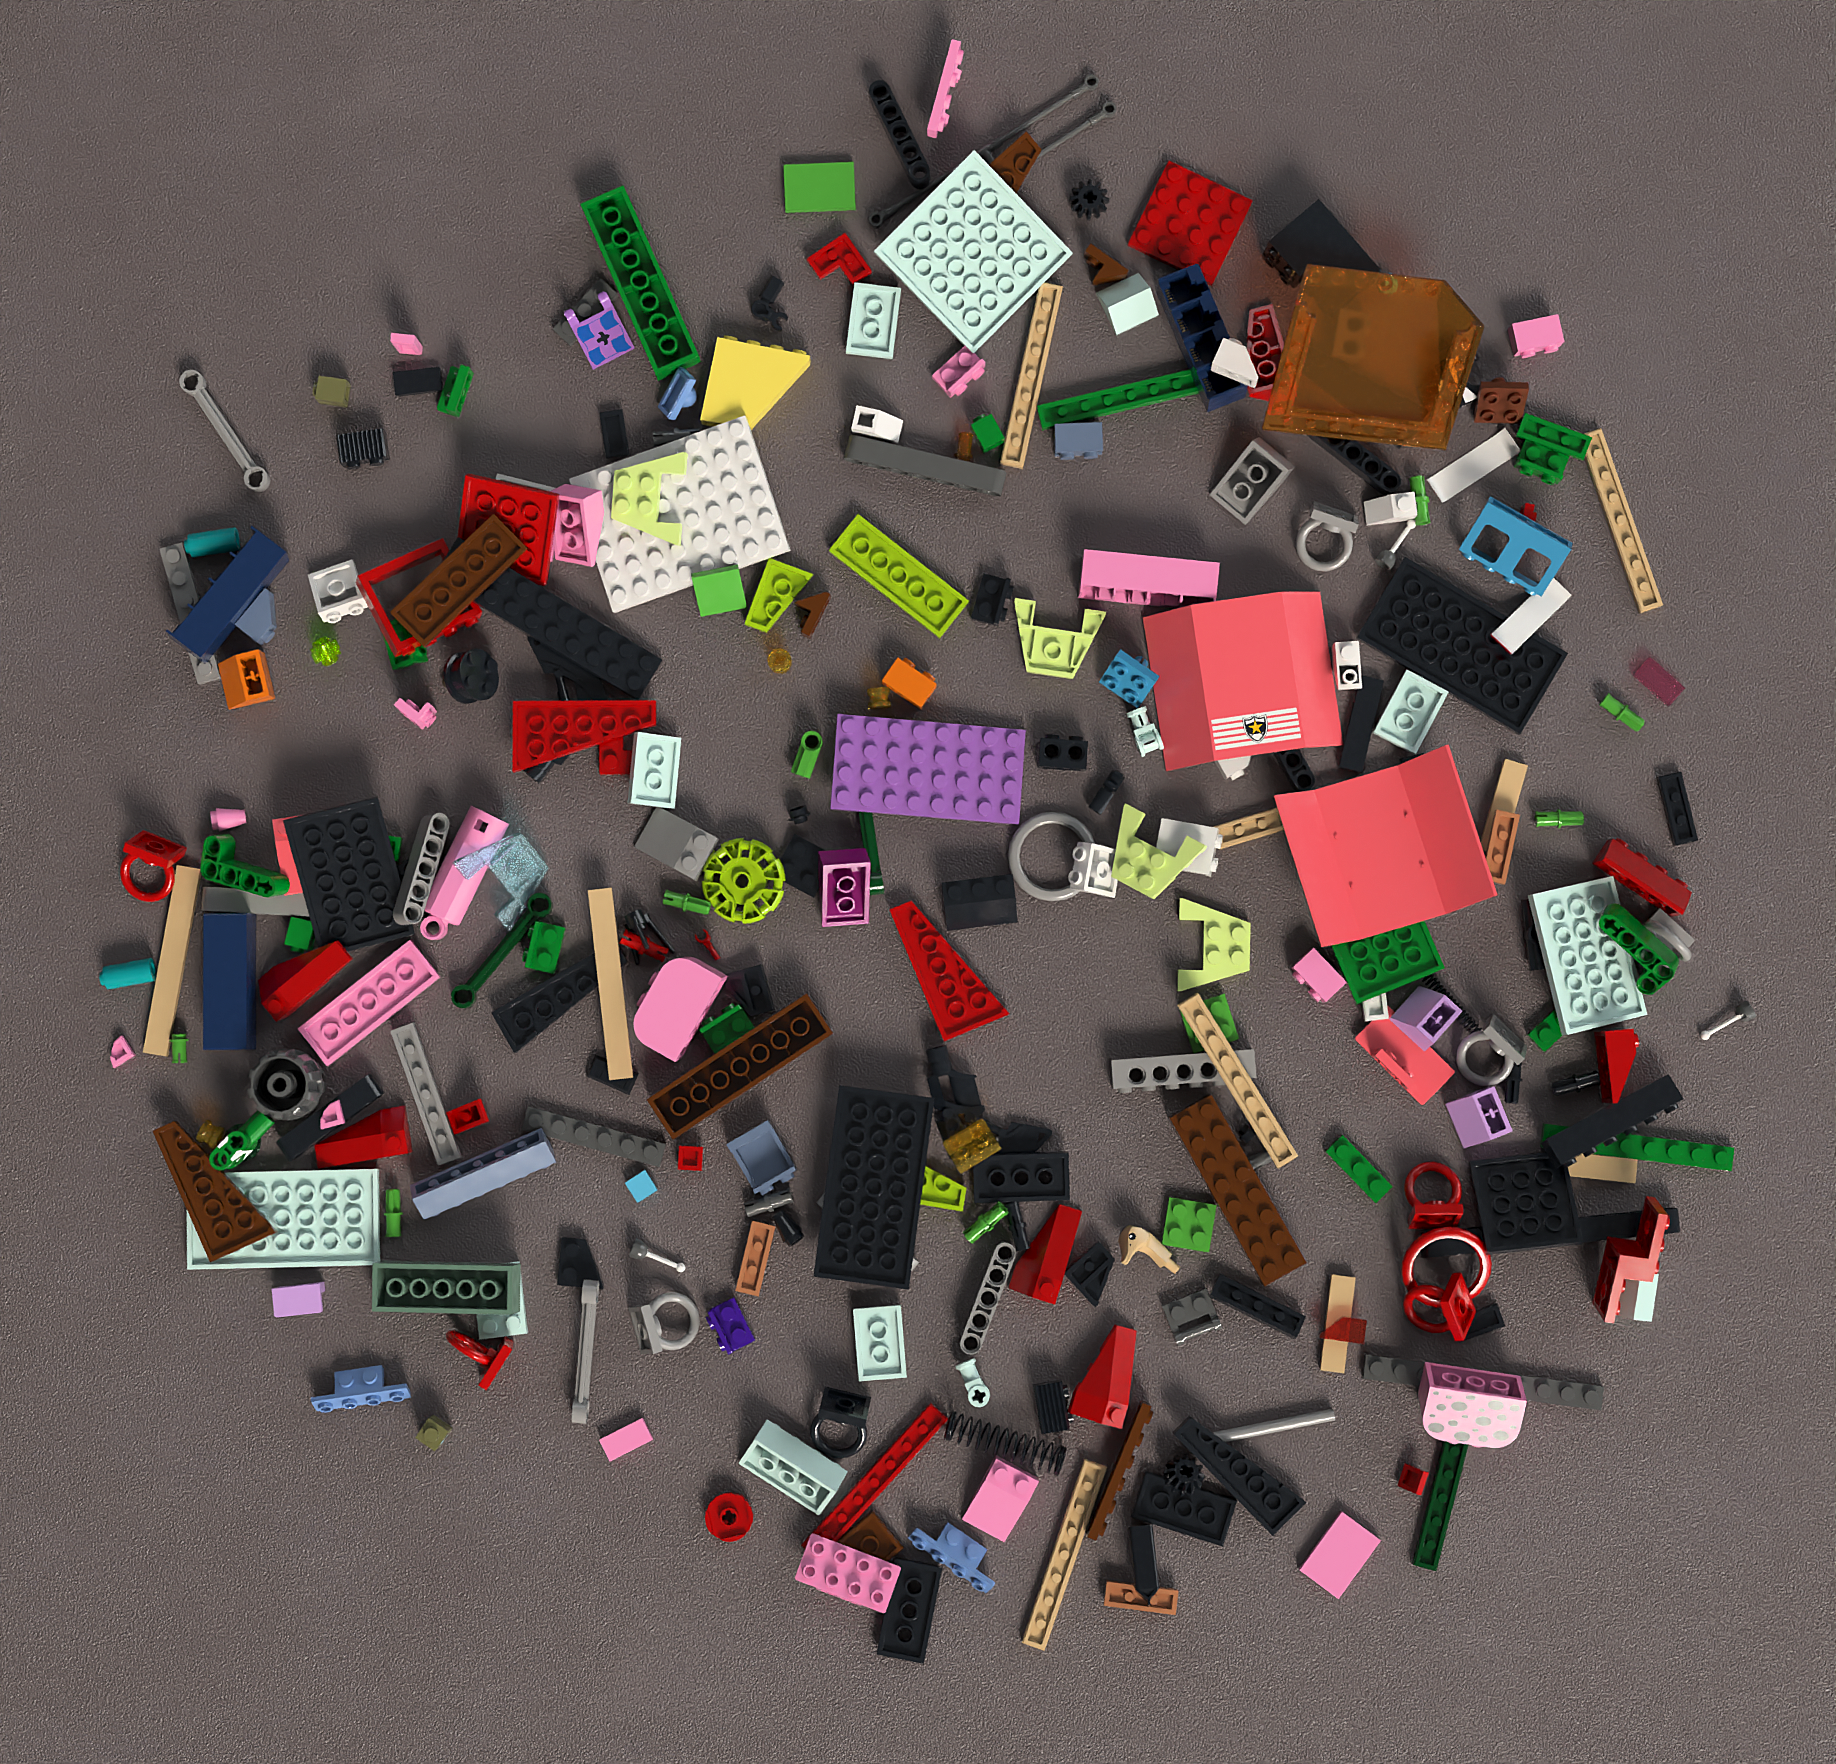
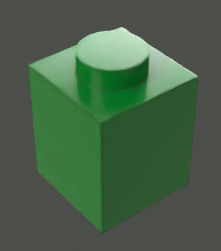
(986, 432)
(300, 935)

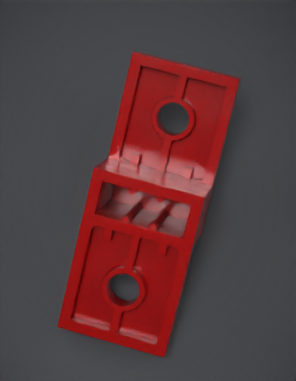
(1630, 1259)

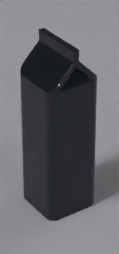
(1144, 1561)

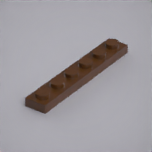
(1116, 1480)

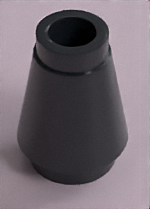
(788, 1229)

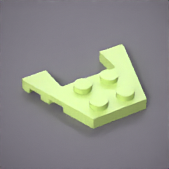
(638, 496)
(1054, 650)
(1144, 865)
(1224, 945)

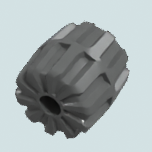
(302, 1080)

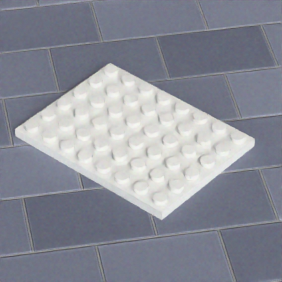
(719, 502)

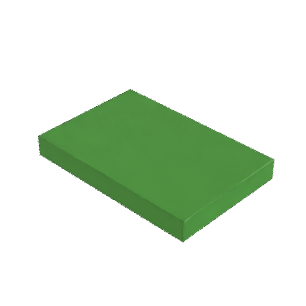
(819, 187)

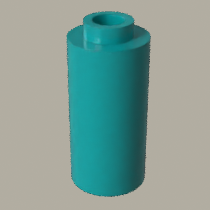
(212, 542)
(128, 973)

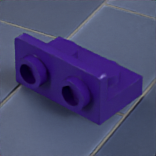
(730, 1326)

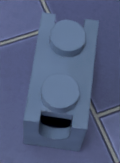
(1078, 440)

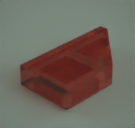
(1346, 1330)

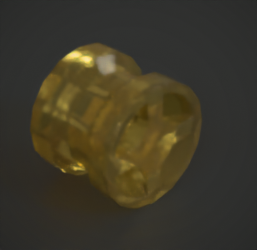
(781, 664)
(878, 698)
(210, 1134)

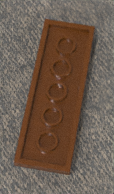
(458, 580)

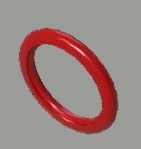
(1441, 1233)

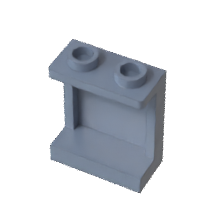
(762, 1157)

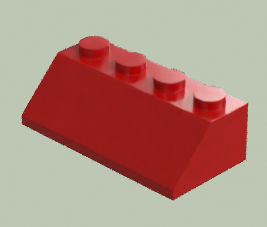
(1642, 877)

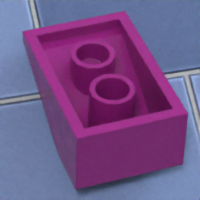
(844, 887)

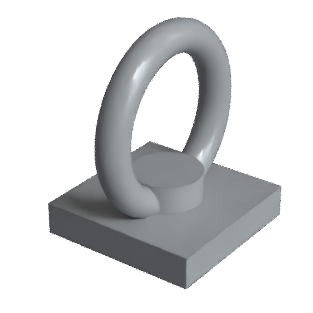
(1331, 520)
(1670, 934)
(1502, 1041)
(648, 1328)

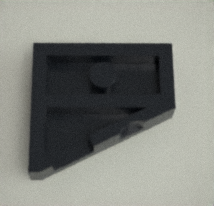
(751, 989)
(1091, 1272)

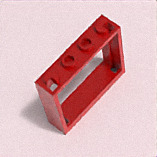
(366, 580)

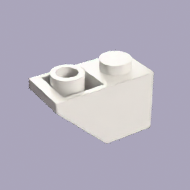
(876, 425)
(1346, 665)

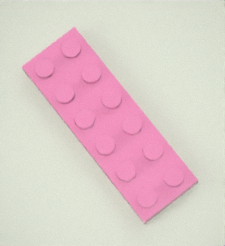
(369, 1002)

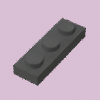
(585, 308)

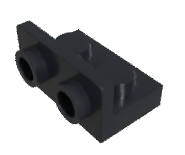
(991, 600)

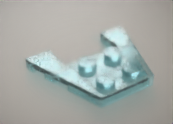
(514, 866)

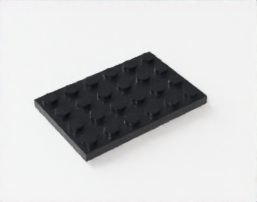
(348, 874)

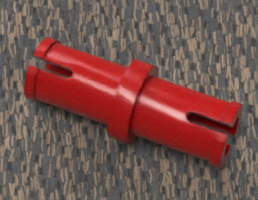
(637, 944)

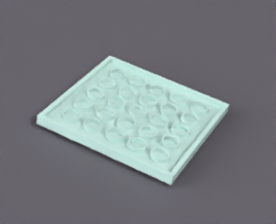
(973, 252)

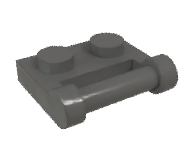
(1188, 1309)

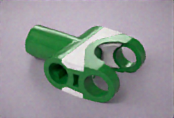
(236, 1152)

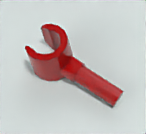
(706, 942)

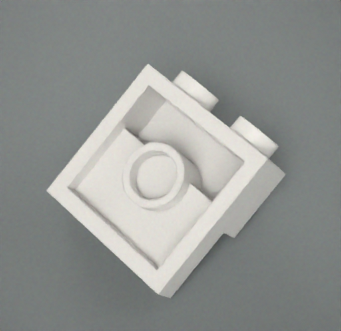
(337, 592)
(1093, 870)

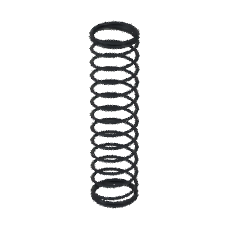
(949, 1434)

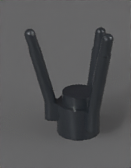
(636, 923)

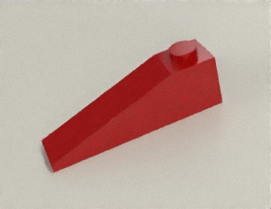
(1264, 349)
(374, 1137)

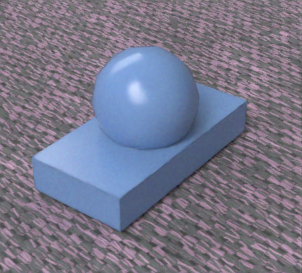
(678, 394)

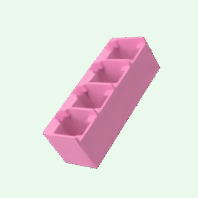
(1147, 579)

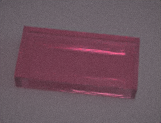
(1658, 681)

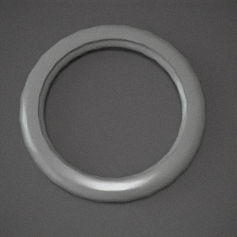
(1016, 843)

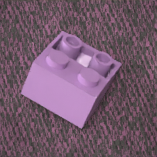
(1425, 1016)
(1478, 1117)

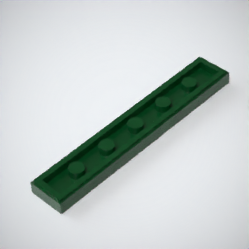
(1439, 1505)

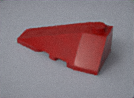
(297, 979)
(1044, 1264)
(1106, 1387)

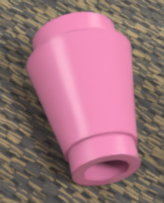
(227, 818)

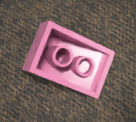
(578, 524)
(1000, 1498)

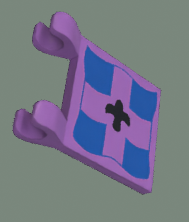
(601, 334)

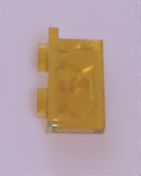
(971, 1145)

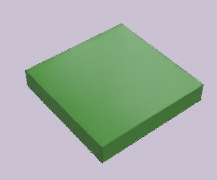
(719, 590)

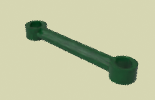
(870, 843)
(501, 951)

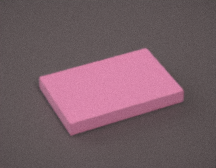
(1339, 1554)

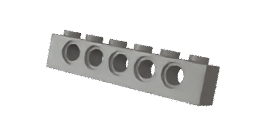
(1121, 1068)

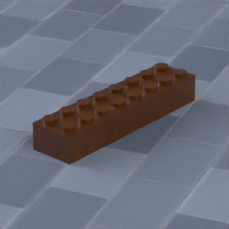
(740, 1066)
(1237, 1190)

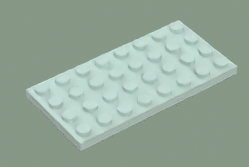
(318, 1219)

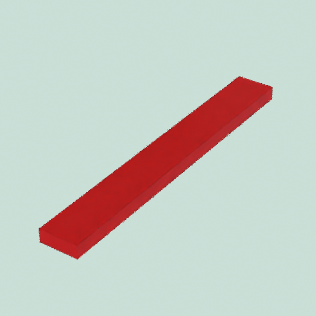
(880, 1474)

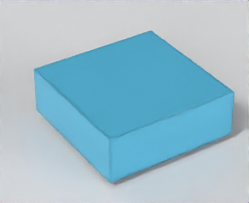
(641, 1186)

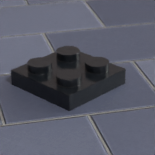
(801, 865)

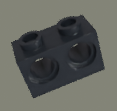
(1063, 760)

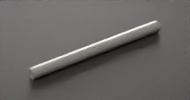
(1276, 1425)

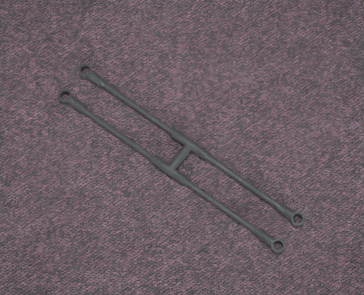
(985, 151)

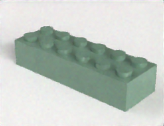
(446, 1287)

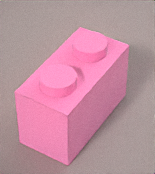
(1536, 336)
(1317, 975)

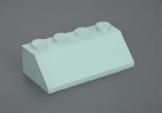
(793, 1467)

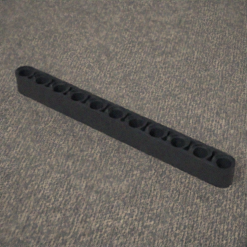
(1592, 1229)

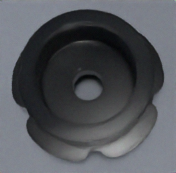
(799, 814)
(1246, 1133)

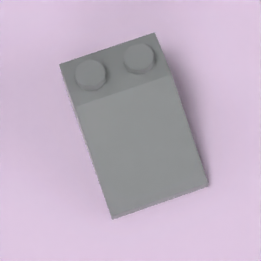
(1252, 480)
(676, 843)

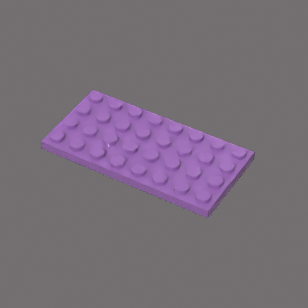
(927, 769)

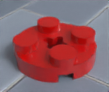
(717, 1509)

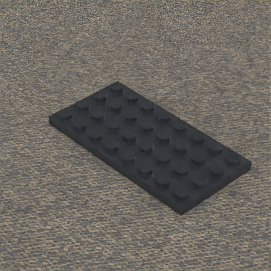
(1448, 642)
(874, 1187)

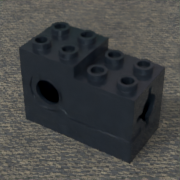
(1315, 240)

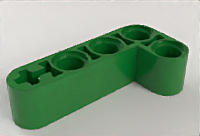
(221, 867)
(1611, 921)

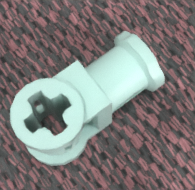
(1144, 733)
(973, 1382)

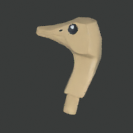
(1138, 1239)

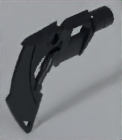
(587, 687)
(1014, 1139)

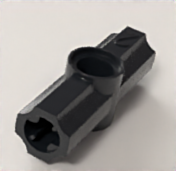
(1534, 953)

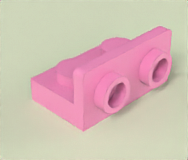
(959, 371)
(422, 717)

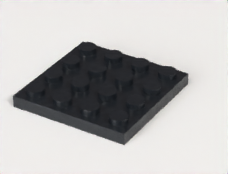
(1524, 1204)

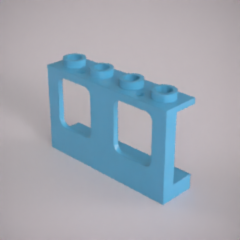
(1522, 535)

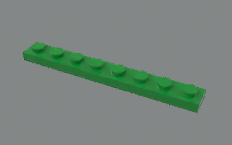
(1117, 399)
(1660, 1150)

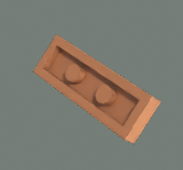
(1501, 844)
(755, 1258)
(1124, 1596)

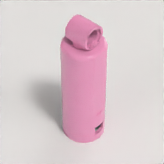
(450, 890)

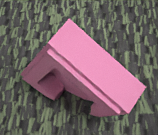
(121, 1052)
(332, 1115)

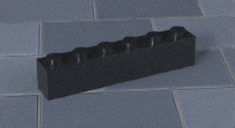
(1612, 1121)

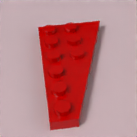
(564, 727)
(950, 987)

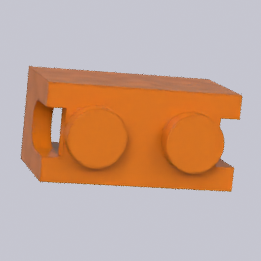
(909, 682)

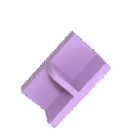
(298, 1299)

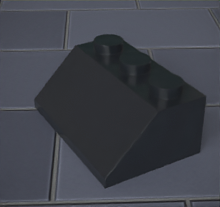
(979, 902)

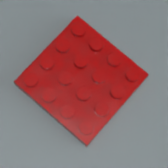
(1190, 221)
(523, 510)

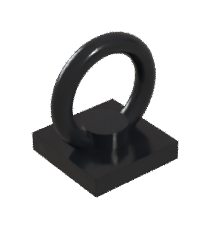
(842, 1408)

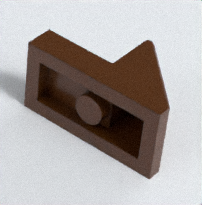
(1109, 271)
(815, 606)

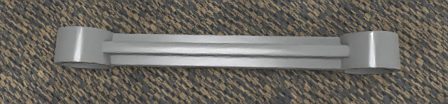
(224, 430)
(580, 1407)

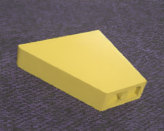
(748, 380)

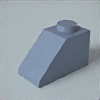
(259, 618)

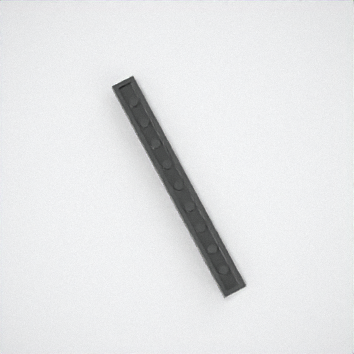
(1535, 1388)

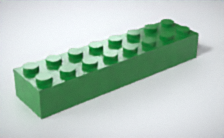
(640, 282)

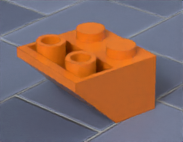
(246, 679)

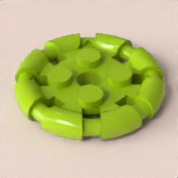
(757, 880)

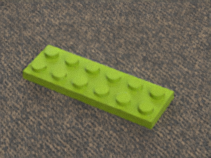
(898, 576)

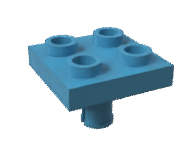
(1129, 678)

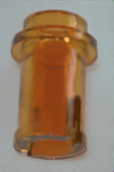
(964, 446)

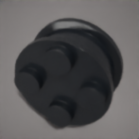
(471, 676)

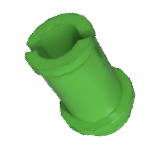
(179, 1046)

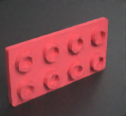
(1415, 1070)

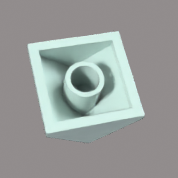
(1128, 303)
(1638, 1299)

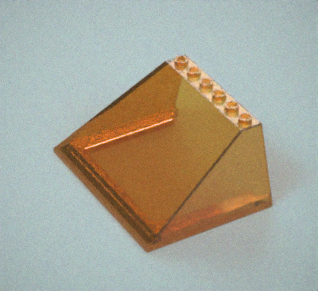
(1374, 359)

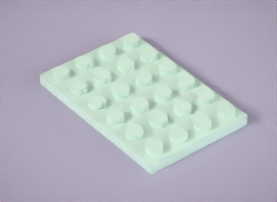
(1585, 967)

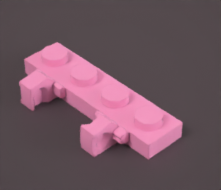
(950, 77)

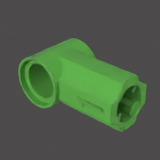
(806, 757)

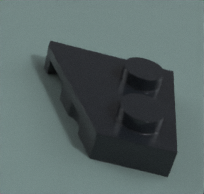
(577, 1263)

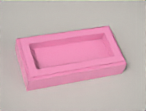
(406, 344)
(626, 1439)

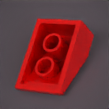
(1614, 1057)

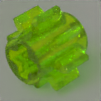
(325, 651)

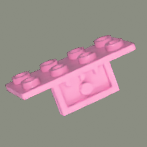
(847, 1573)

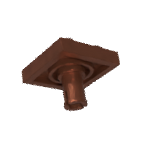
(1500, 401)

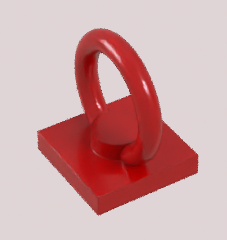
(153, 851)
(1433, 1213)
(1455, 1305)
(488, 1359)

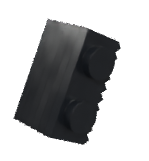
(363, 448)
(1051, 1406)

